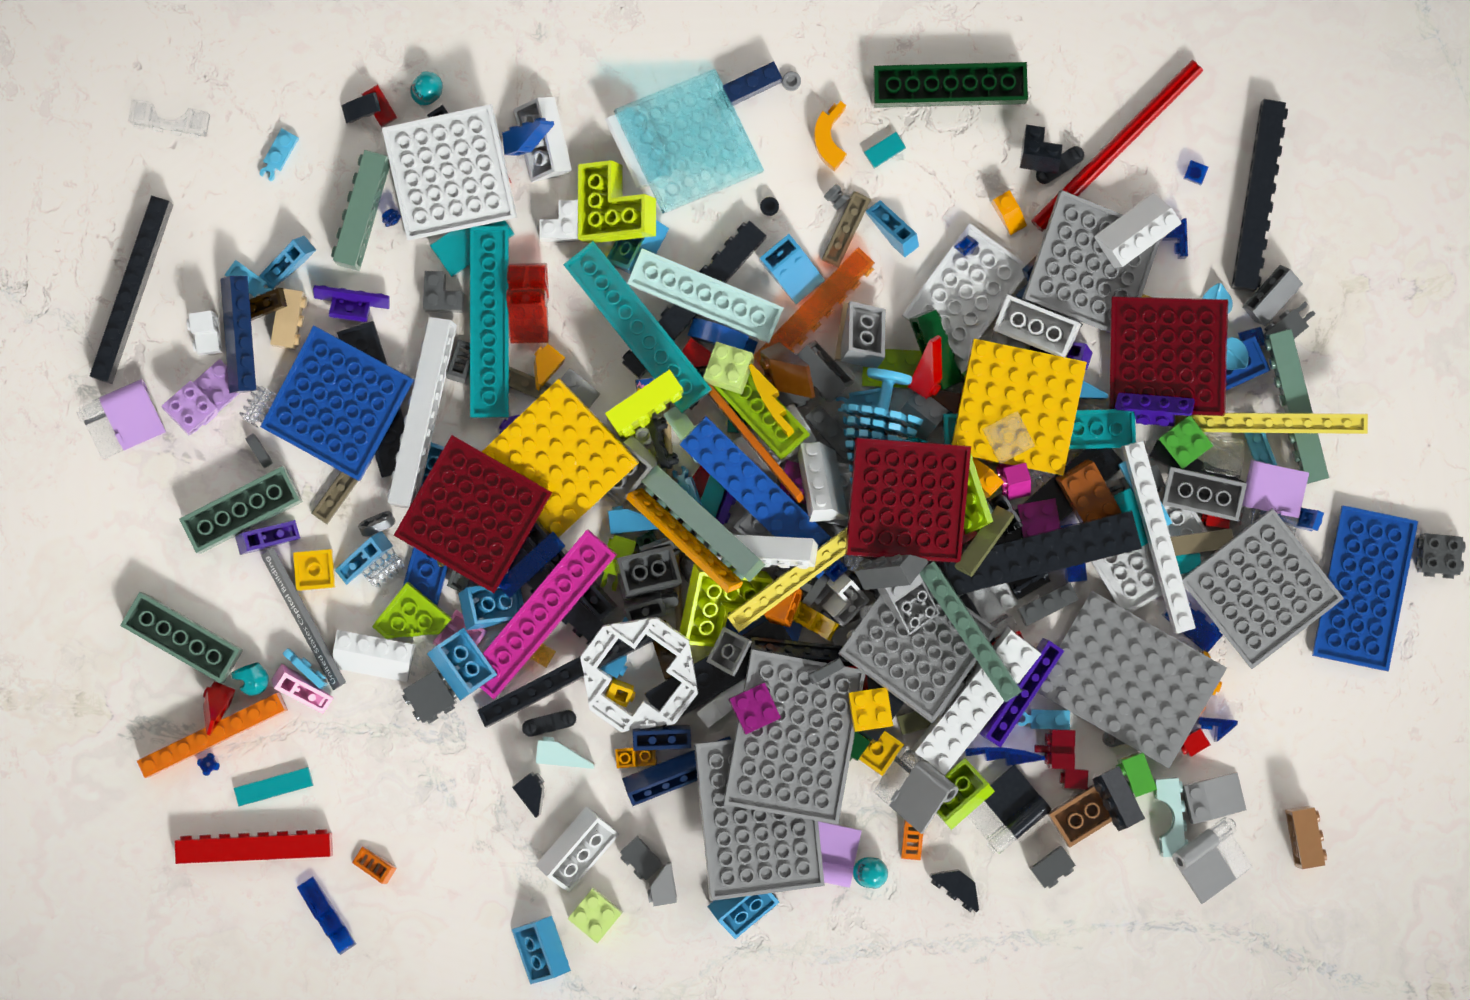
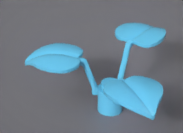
(1236, 351)

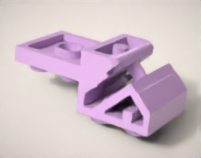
(200, 400)

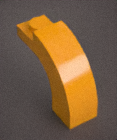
(824, 145)

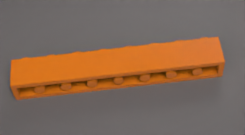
(199, 741)

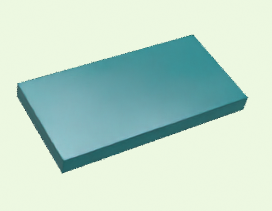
(455, 248)

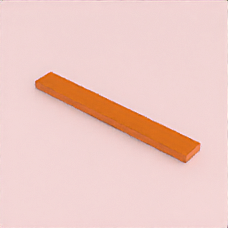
(755, 444)

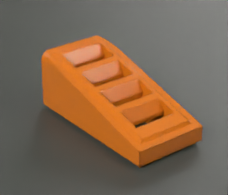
(904, 844)
(384, 879)

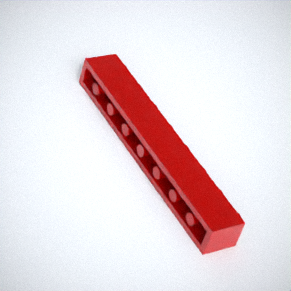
(253, 847)

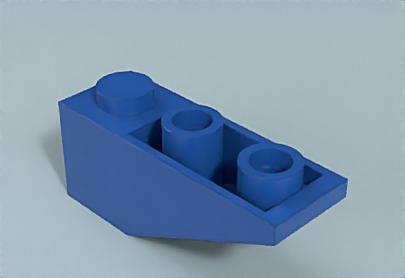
(525, 138)

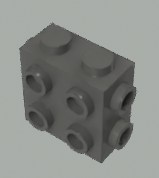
(1440, 555)
(430, 697)

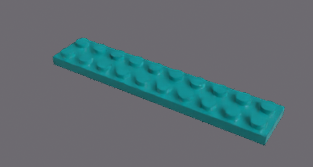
(489, 322)
(635, 323)
(1091, 429)

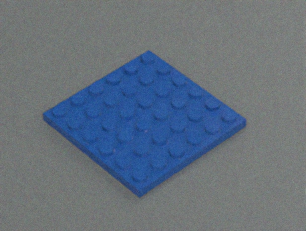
(337, 403)

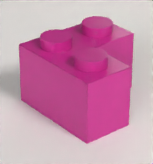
(1016, 480)

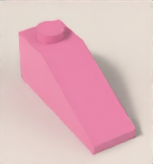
(301, 689)

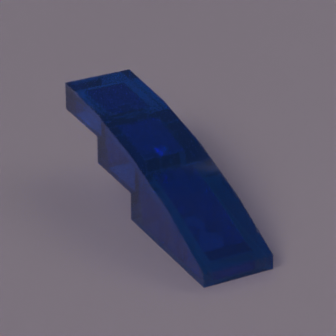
(531, 564)
(1011, 755)
(326, 915)

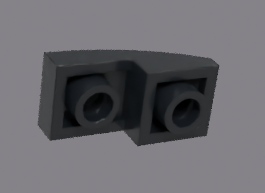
(361, 107)

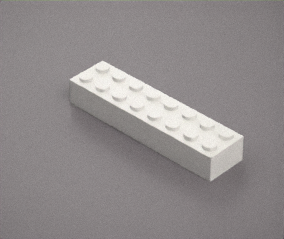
(974, 705)

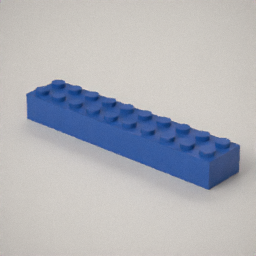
(749, 484)

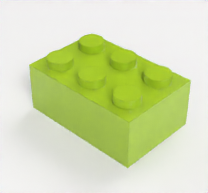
(971, 793)

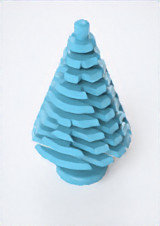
(878, 418)

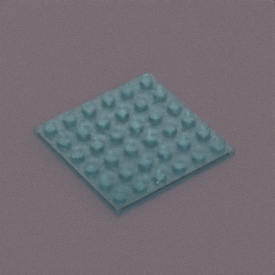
(688, 141)

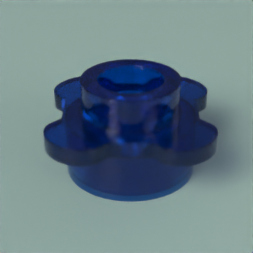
(390, 217)
(203, 764)

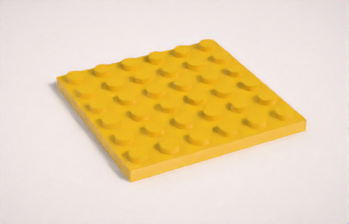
(1036, 385)
(565, 452)

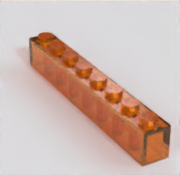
(822, 302)

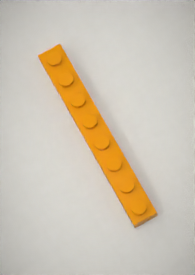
(684, 540)

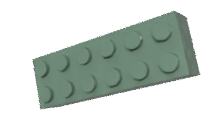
(361, 210)
(240, 510)
(181, 637)

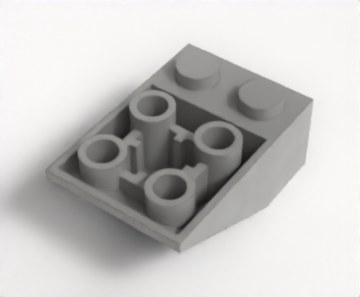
(910, 604)

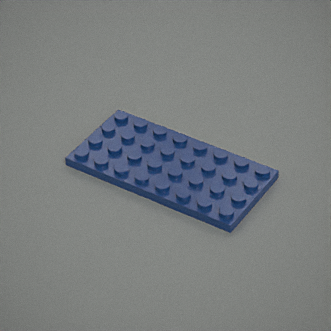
(1371, 574)

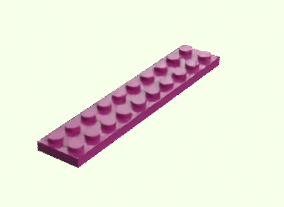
(545, 609)

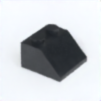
(531, 792)

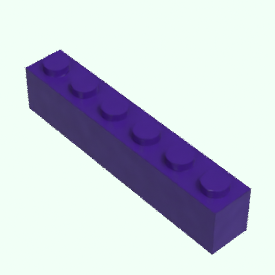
(1010, 712)

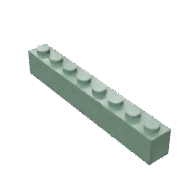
(1295, 400)
(703, 523)
(970, 631)

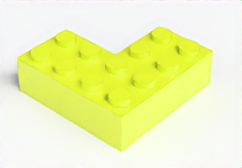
(603, 209)
(640, 406)
(709, 605)

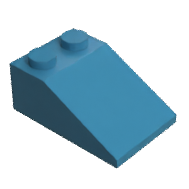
(486, 609)

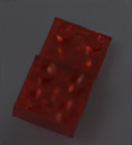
(528, 302)

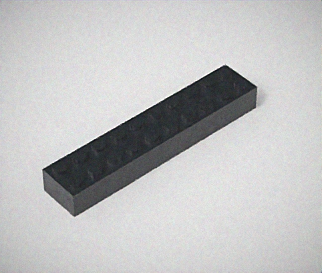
(1050, 552)

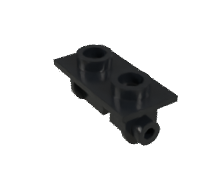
(1002, 501)
(1027, 585)

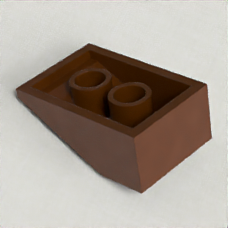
(786, 371)

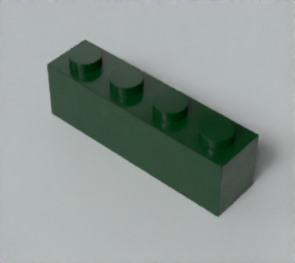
(926, 327)

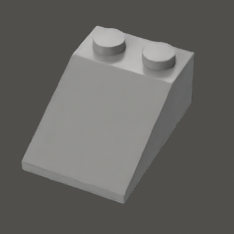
(863, 335)
(633, 479)
(1213, 798)

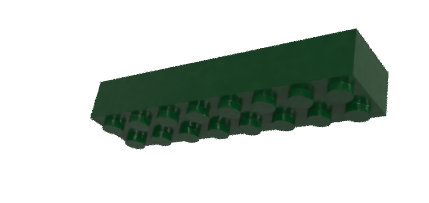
(950, 84)

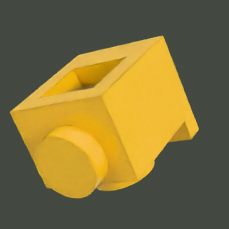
(620, 698)

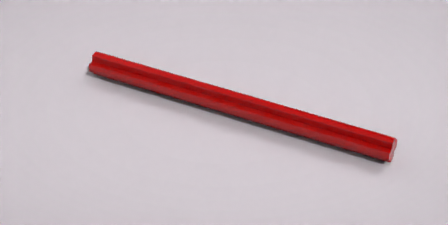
(1123, 138)

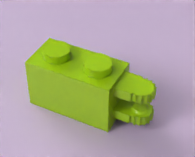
(622, 547)

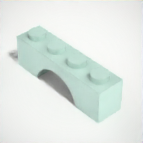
(1169, 792)

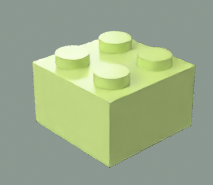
(728, 368)
(595, 915)

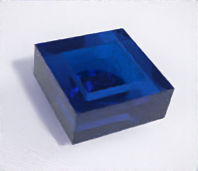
(1195, 172)

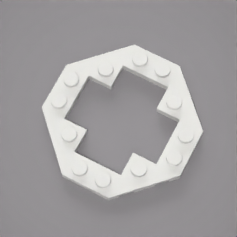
(632, 633)

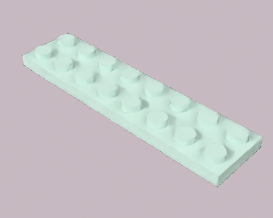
(705, 296)

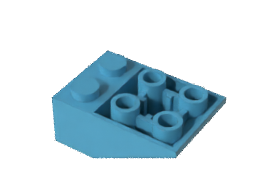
(791, 269)

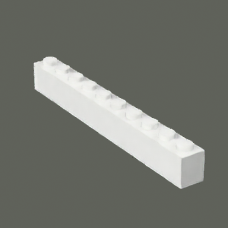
(422, 412)
(1158, 537)

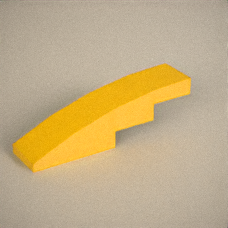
(768, 395)
(815, 621)

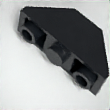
(958, 886)

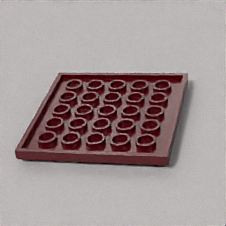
(1170, 350)
(908, 499)
(473, 514)

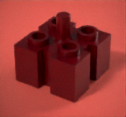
(1058, 749)

